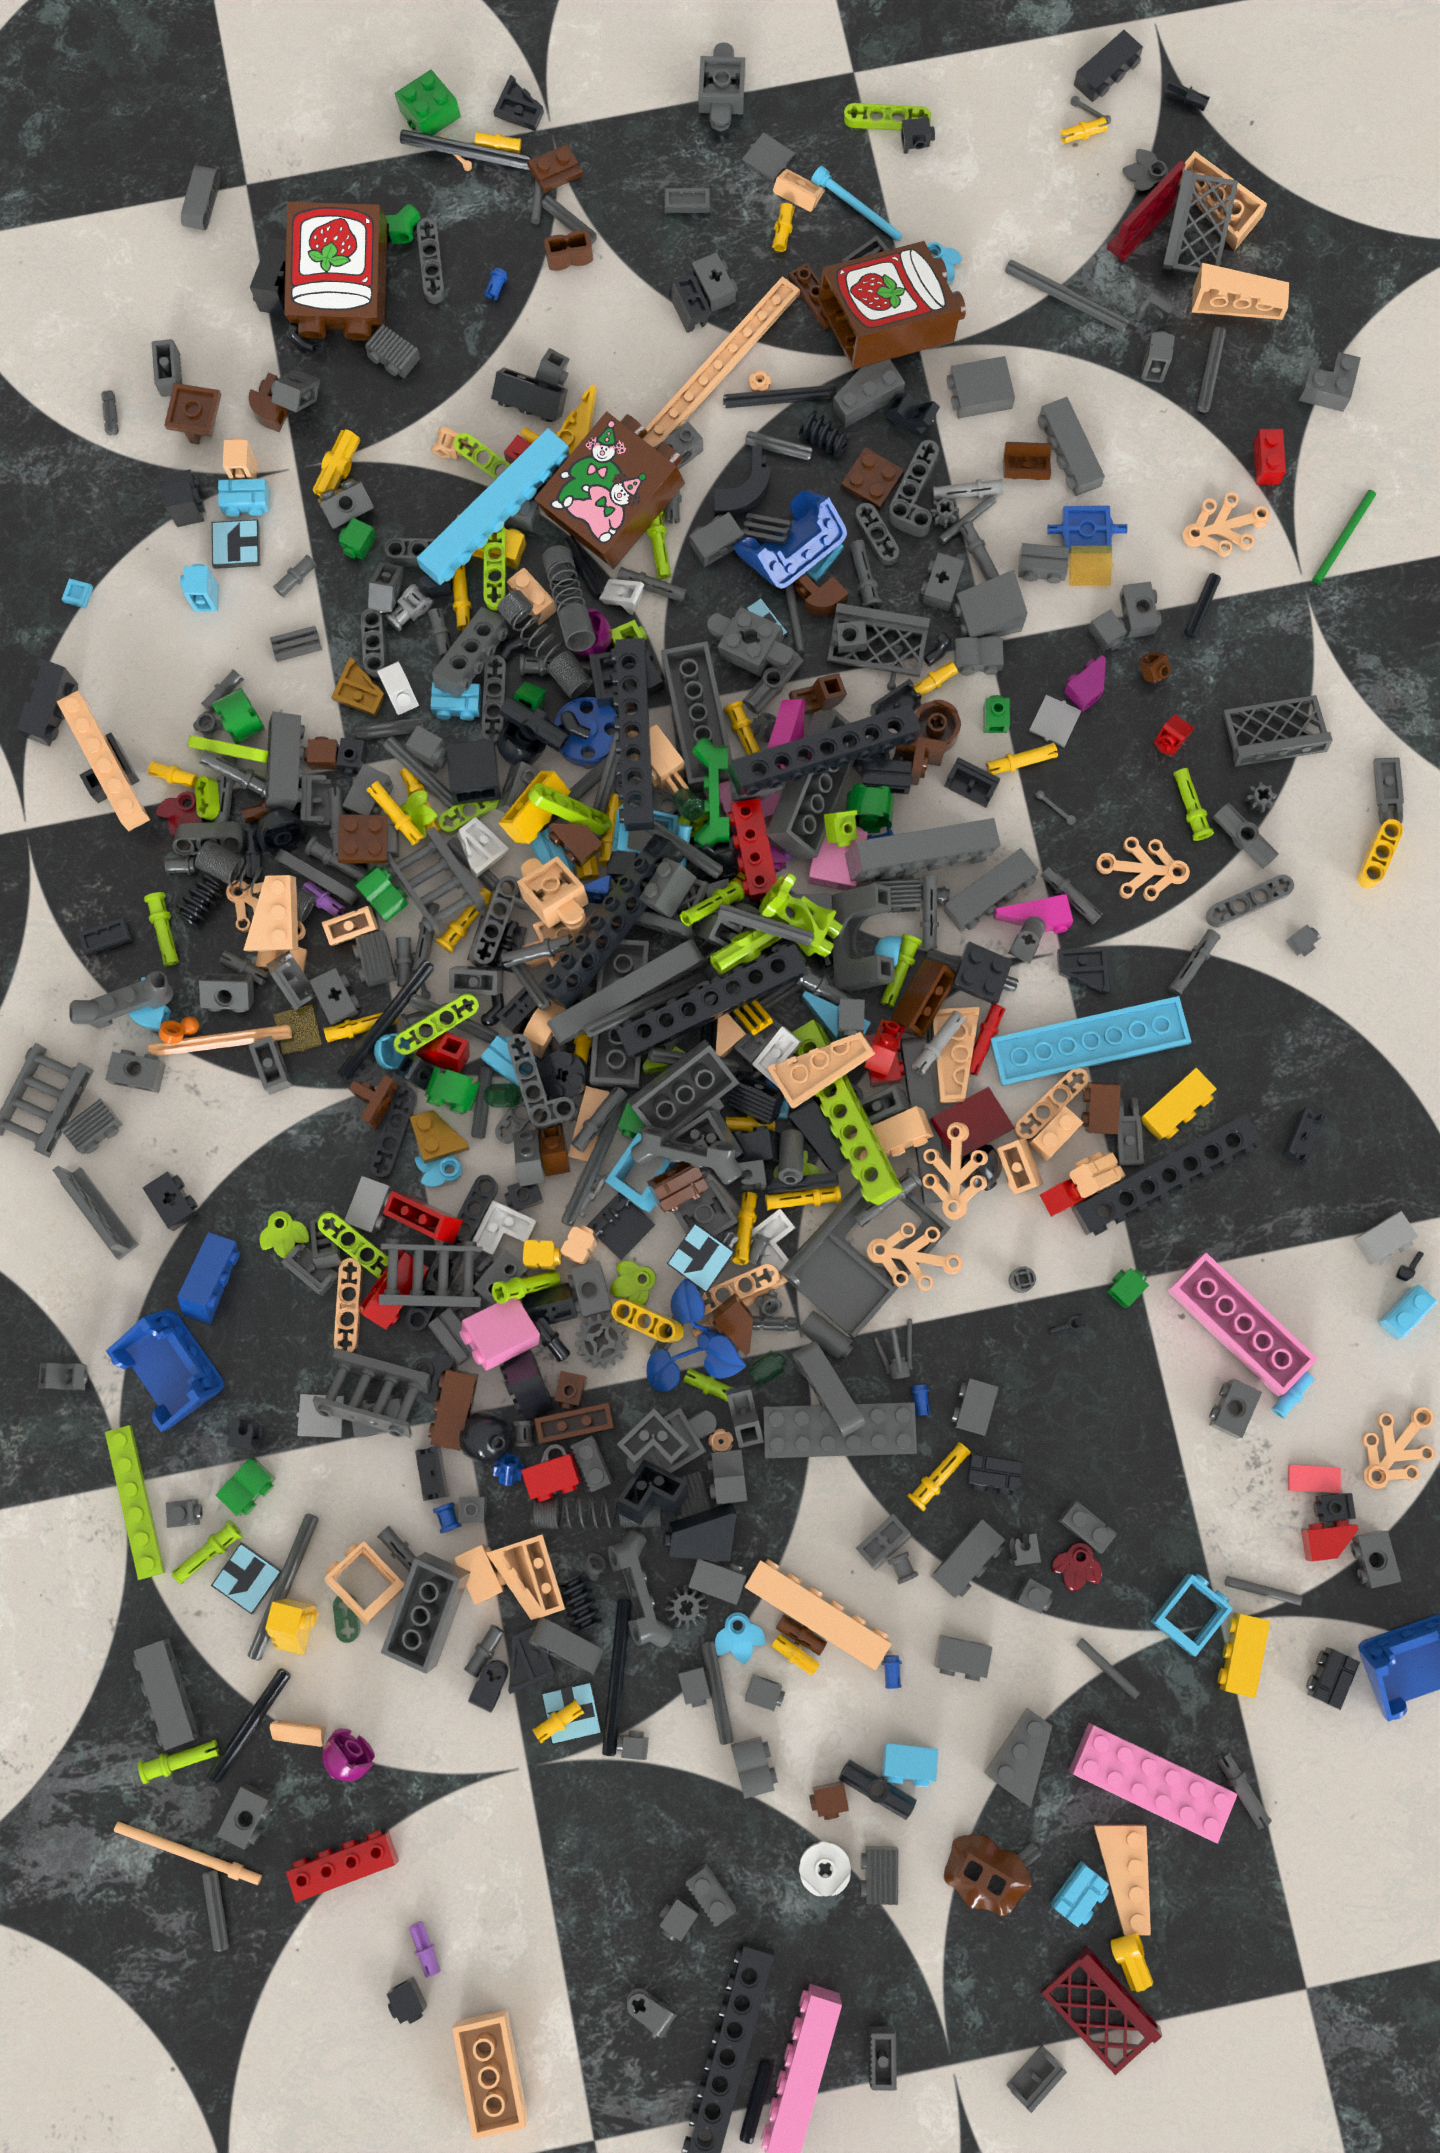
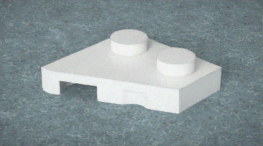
(480, 846)

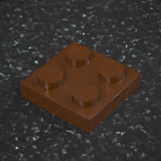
(872, 478)
(363, 839)

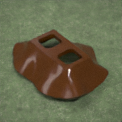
(994, 1862)

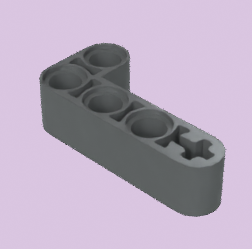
(915, 485)
(494, 921)
(534, 1080)
(830, 1391)

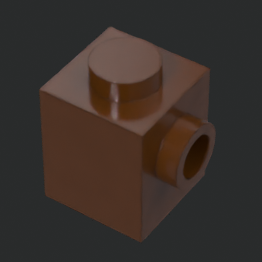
(321, 753)
(570, 1390)
(829, 1800)

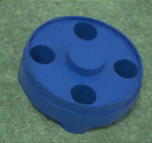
(598, 741)

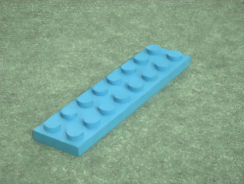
(1090, 1041)

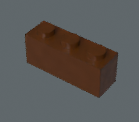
(923, 998)
(452, 1407)
(574, 1423)

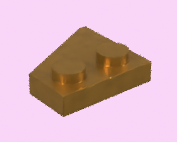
(357, 690)
(436, 1137)

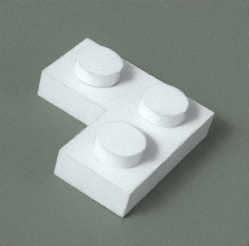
(777, 1051)
(501, 1221)
(775, 1228)

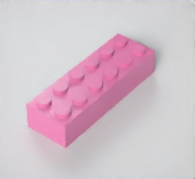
(1242, 1324)
(1153, 1782)
(803, 2071)

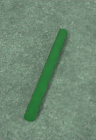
(1344, 536)

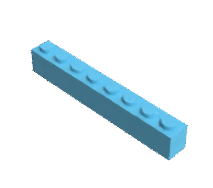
(493, 507)

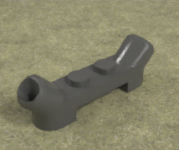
(100, 1011)
(718, 1156)
(626, 1557)

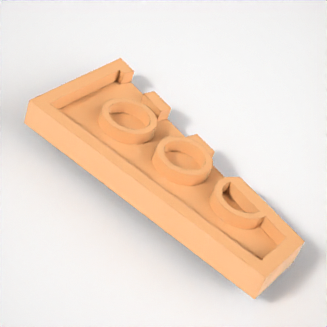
(956, 1056)
(812, 1072)
(1126, 1866)

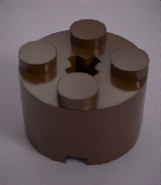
(940, 714)

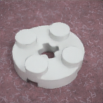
(825, 1884)

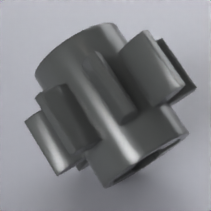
(944, 512)
(763, 726)
(1259, 804)

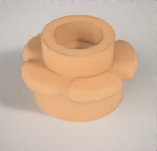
(759, 386)
(714, 1441)

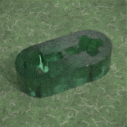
(340, 1621)

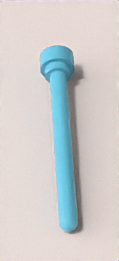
(823, 178)

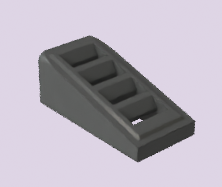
(324, 1257)

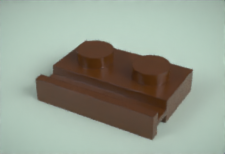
(555, 168)

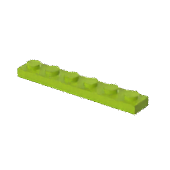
(135, 1502)

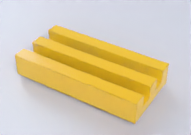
(761, 1025)

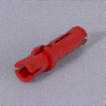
(988, 1031)

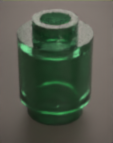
(688, 804)
(502, 1095)
(767, 1367)

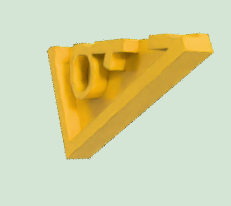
(579, 421)

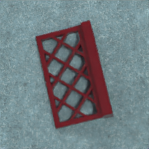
(1147, 215)
(1122, 2001)

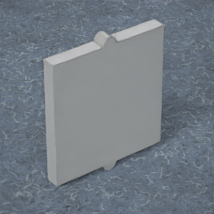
(1055, 721)
(315, 1425)

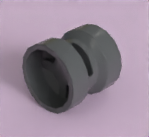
(1018, 1281)

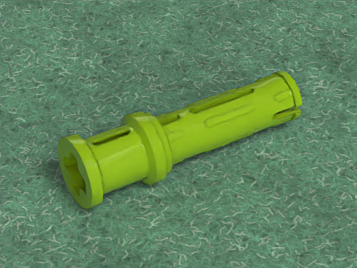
(657, 533)
(1196, 814)
(708, 906)
(160, 919)
(905, 959)
(519, 1287)
(216, 1545)
(167, 1763)

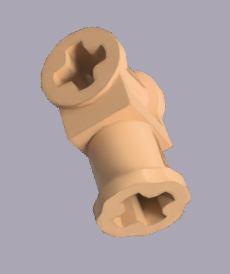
(445, 444)

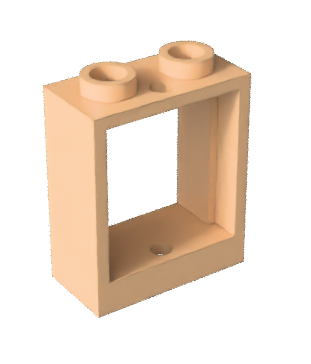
(383, 1600)

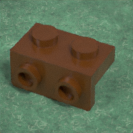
(1027, 460)

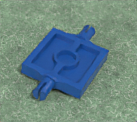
(1087, 526)

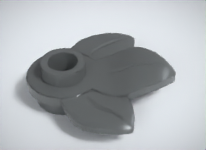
(1144, 169)

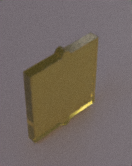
(1090, 565)
(304, 1029)

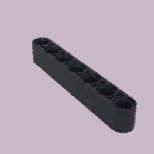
(473, 1221)

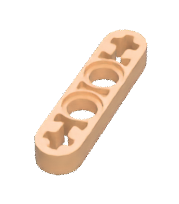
(1049, 1102)
(733, 1285)
(344, 1306)

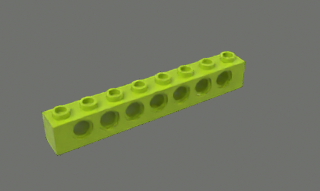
(886, 1183)

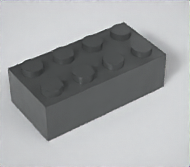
(683, 1089)
(425, 1612)

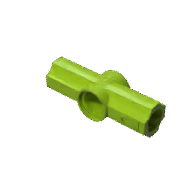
(743, 949)

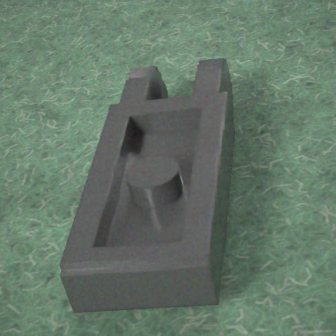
(1388, 787)
(1129, 1136)

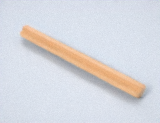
(220, 1040)

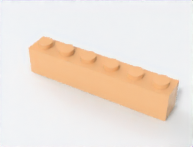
(103, 760)
(818, 1614)

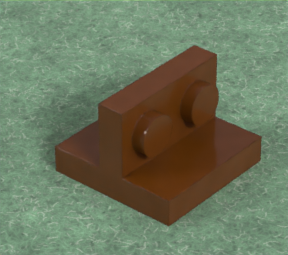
(192, 411)
(921, 753)
(378, 1100)

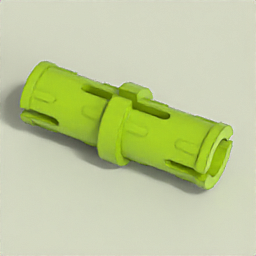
(707, 1384)

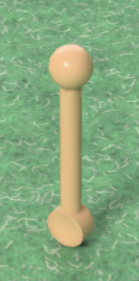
(467, 165)

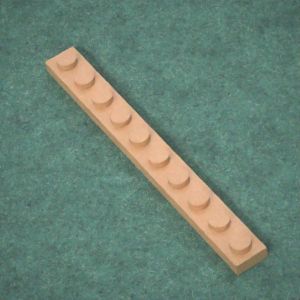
(721, 361)

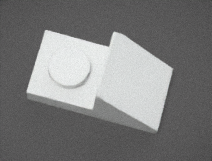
(623, 593)
(398, 688)

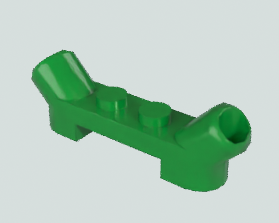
(401, 224)
(716, 761)

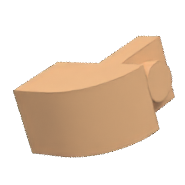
(538, 1031)

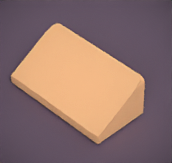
(798, 190)
(297, 1733)

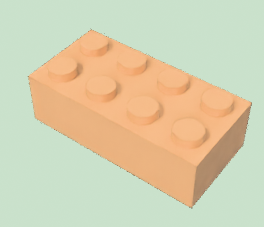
(490, 2074)

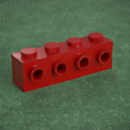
(754, 848)
(341, 1866)

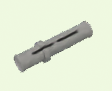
(980, 488)
(932, 1050)

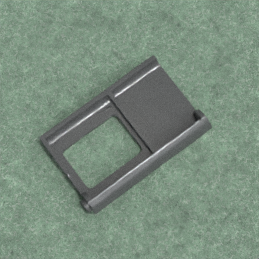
(839, 1276)

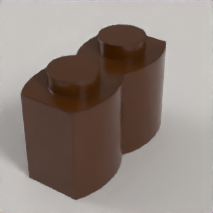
(568, 250)

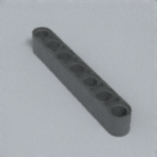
(627, 990)
(921, 1094)

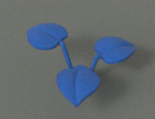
(721, 1357)

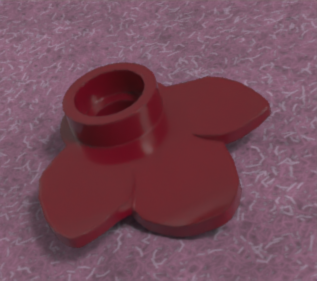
(176, 812)
(1076, 1570)

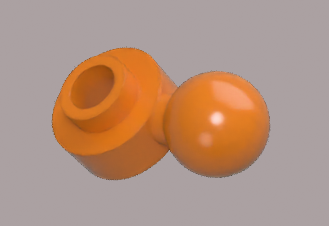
(173, 1032)

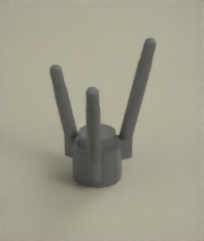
(899, 1367)

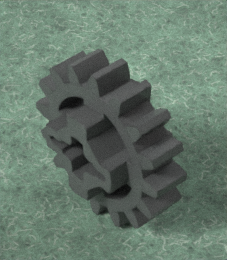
(591, 1337)

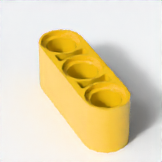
(1372, 861)
(636, 1320)

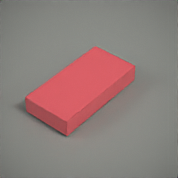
(1314, 1479)

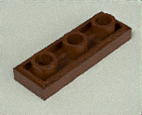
(809, 284)

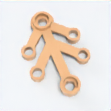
(1223, 527)
(1146, 868)
(246, 897)
(955, 1174)
(910, 1256)
(1395, 1450)

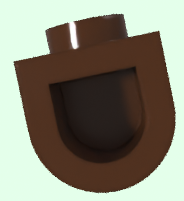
(1154, 666)

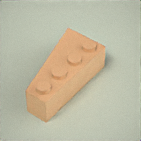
(1246, 209)
(1238, 294)

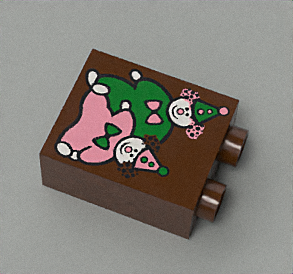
(612, 487)

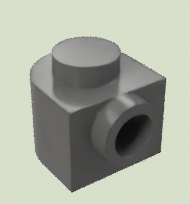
(1303, 940)
(633, 1745)

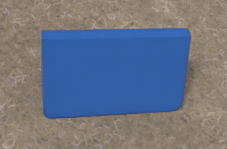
(598, 890)

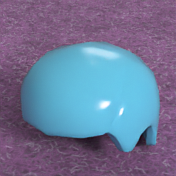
(889, 947)
(386, 1054)

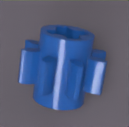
(508, 1469)

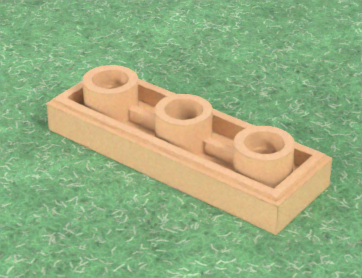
(591, 1101)

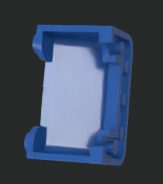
(813, 535)
(168, 1365)
(1403, 1664)

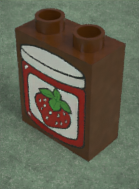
(335, 268)
(890, 304)

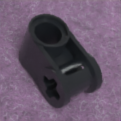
(487, 1689)

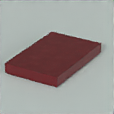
(982, 1117)

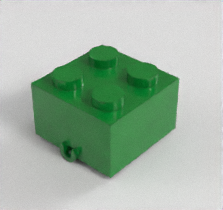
(427, 104)

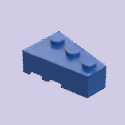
(208, 1278)

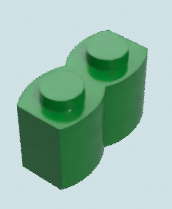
(381, 894)
(246, 1486)

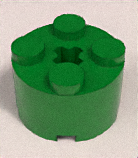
(238, 716)
(872, 805)
(451, 1090)

